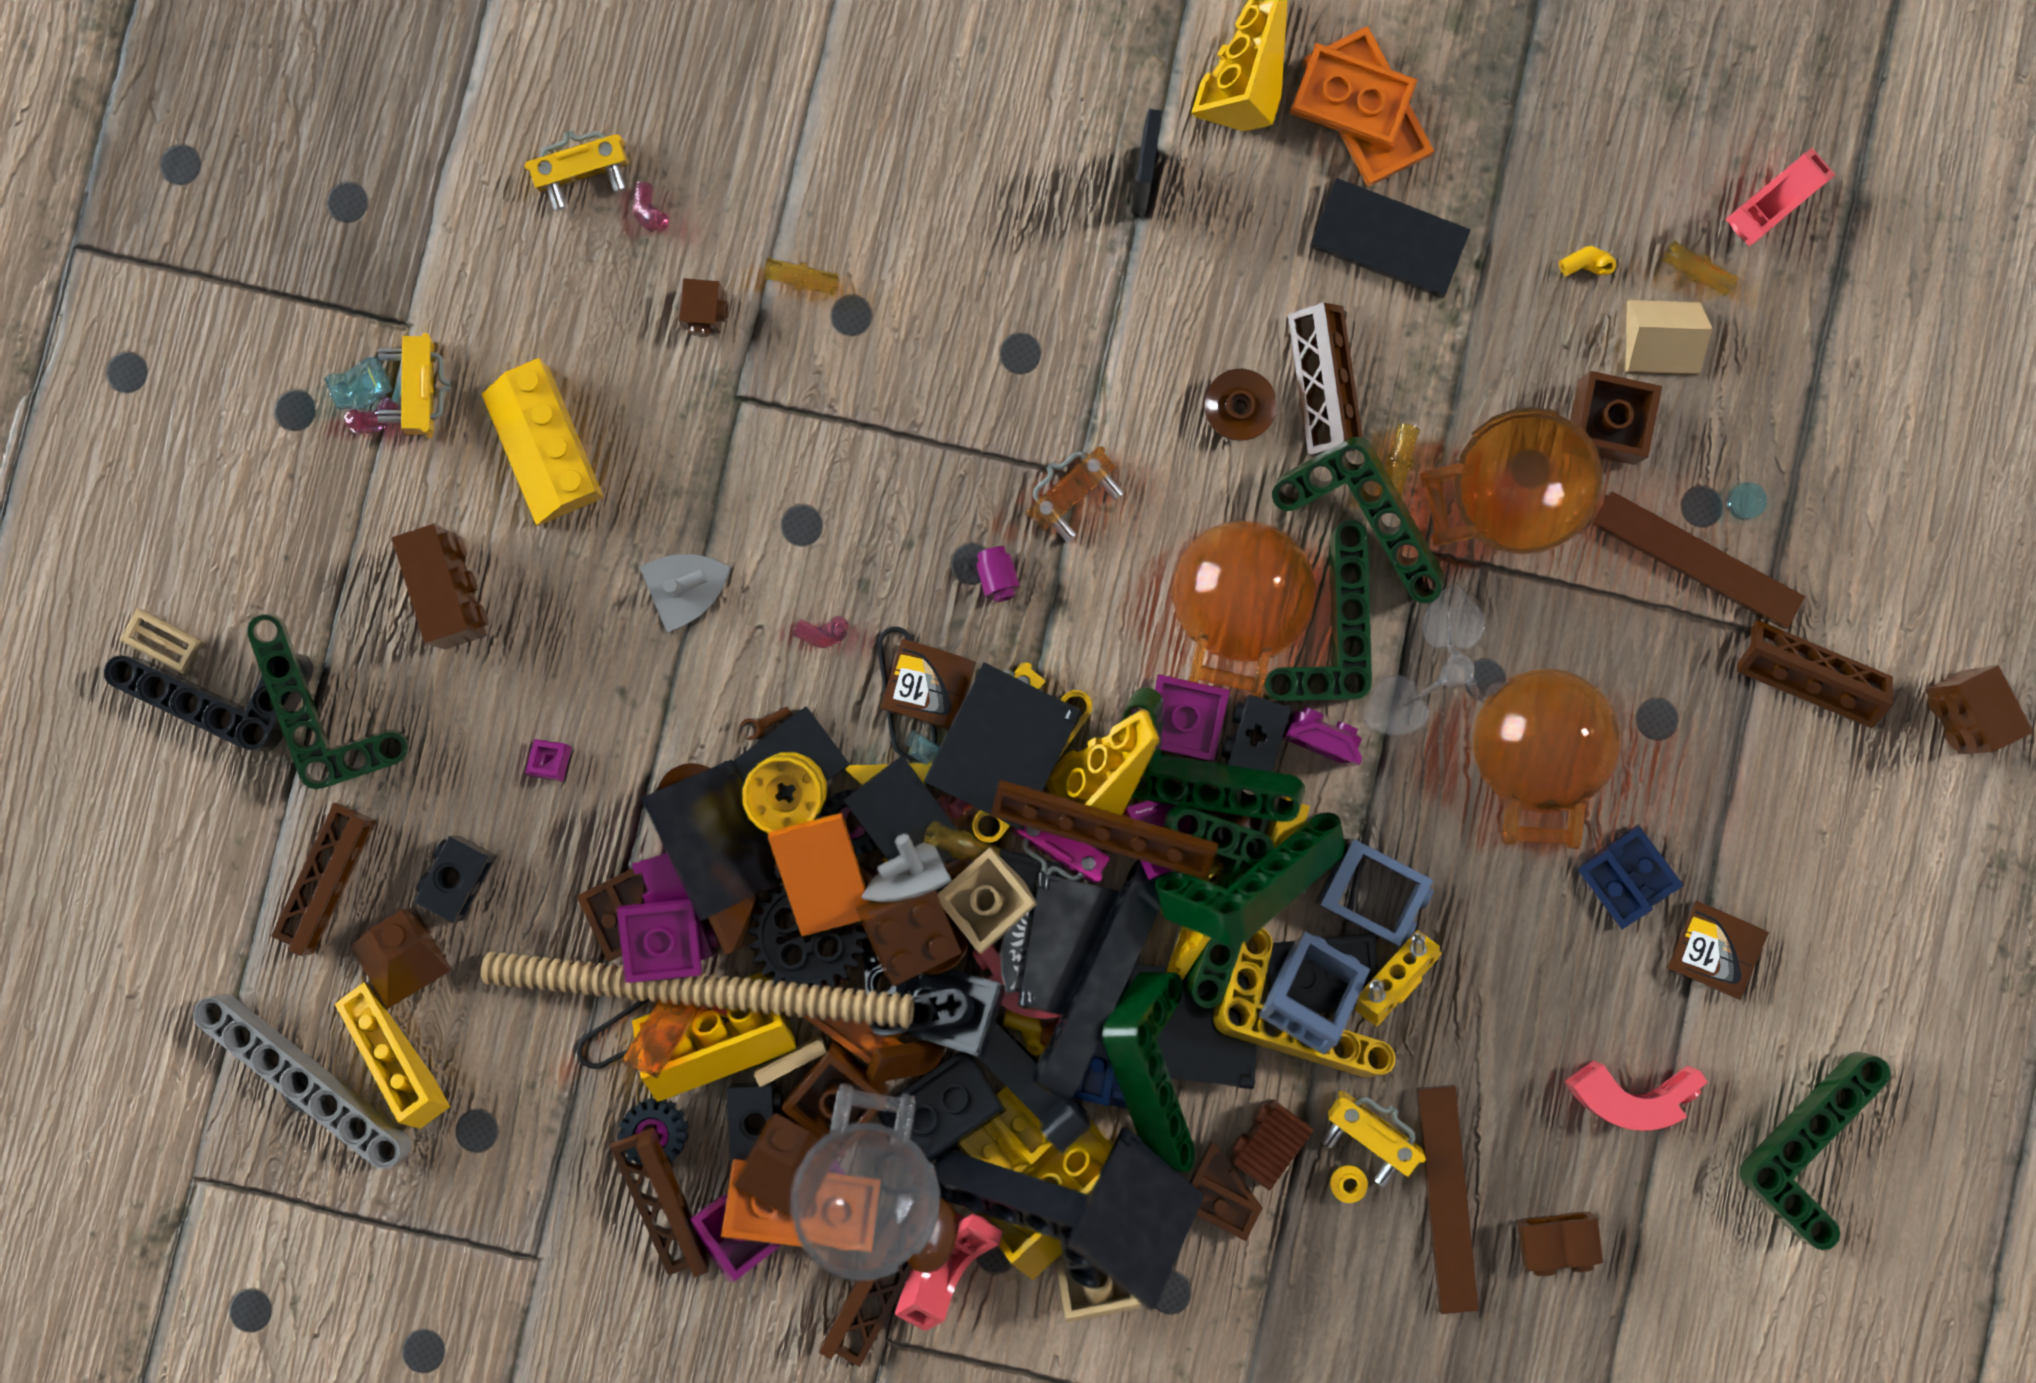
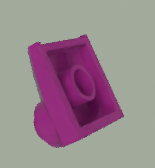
(1325, 739)

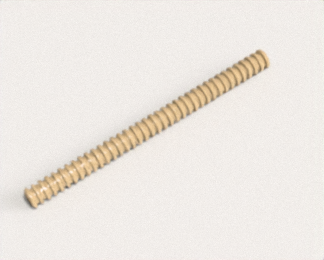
(699, 990)

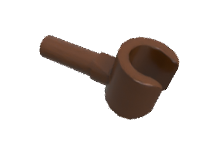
(765, 722)

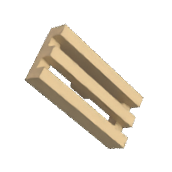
(188, 654)
(785, 1063)

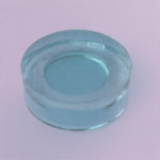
(1746, 501)

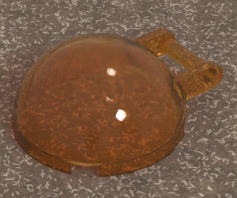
(1520, 483)
(1243, 597)
(1546, 749)

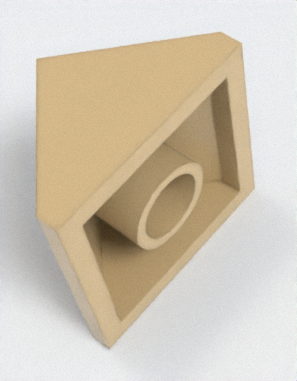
(1666, 337)
(986, 899)
(1086, 1302)

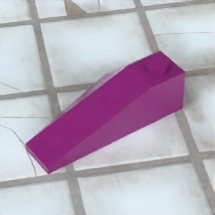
(730, 1255)

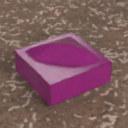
(548, 760)

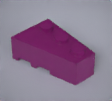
(664, 885)

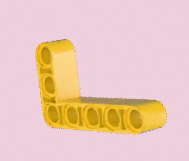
(1251, 1026)

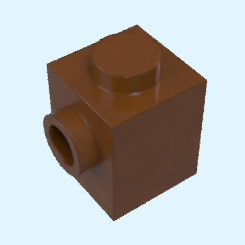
(702, 307)

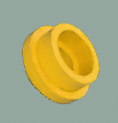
(1344, 1173)

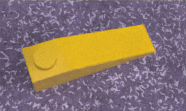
(391, 1059)

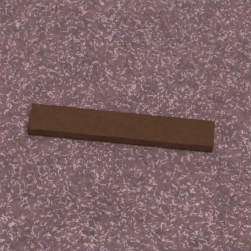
(1698, 560)
(1104, 829)
(1447, 1199)

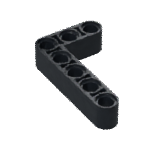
(210, 705)
(1012, 1063)
(1018, 1201)

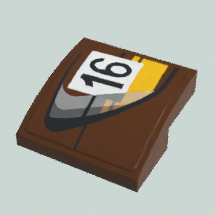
(927, 684)
(1718, 950)

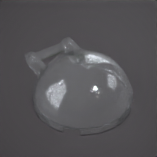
(865, 1191)

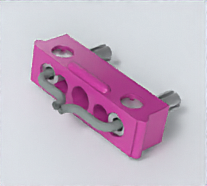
(1074, 855)

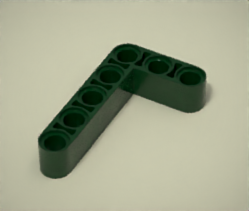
(1372, 506)
(1341, 629)
(307, 716)
(1196, 775)
(1236, 863)
(1262, 892)
(1141, 1069)
(1809, 1144)

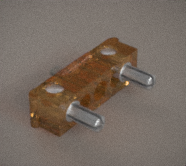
(1070, 489)

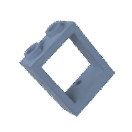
(1341, 876)
(1299, 1020)

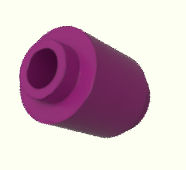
(997, 574)

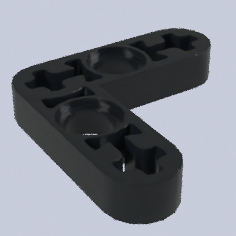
(936, 1019)

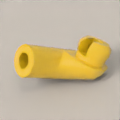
(1590, 259)
(1029, 1028)

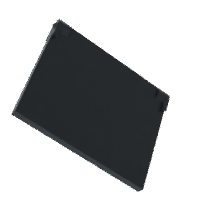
(1001, 734)
(712, 839)
(1061, 940)
(1196, 1048)
(1136, 1219)

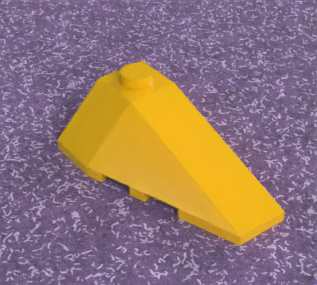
(1250, 74)
(1108, 768)

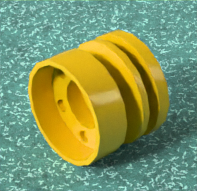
(763, 785)

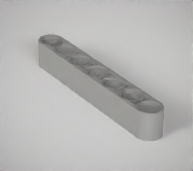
(285, 1076)

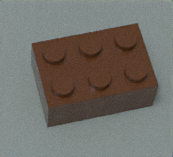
(440, 586)

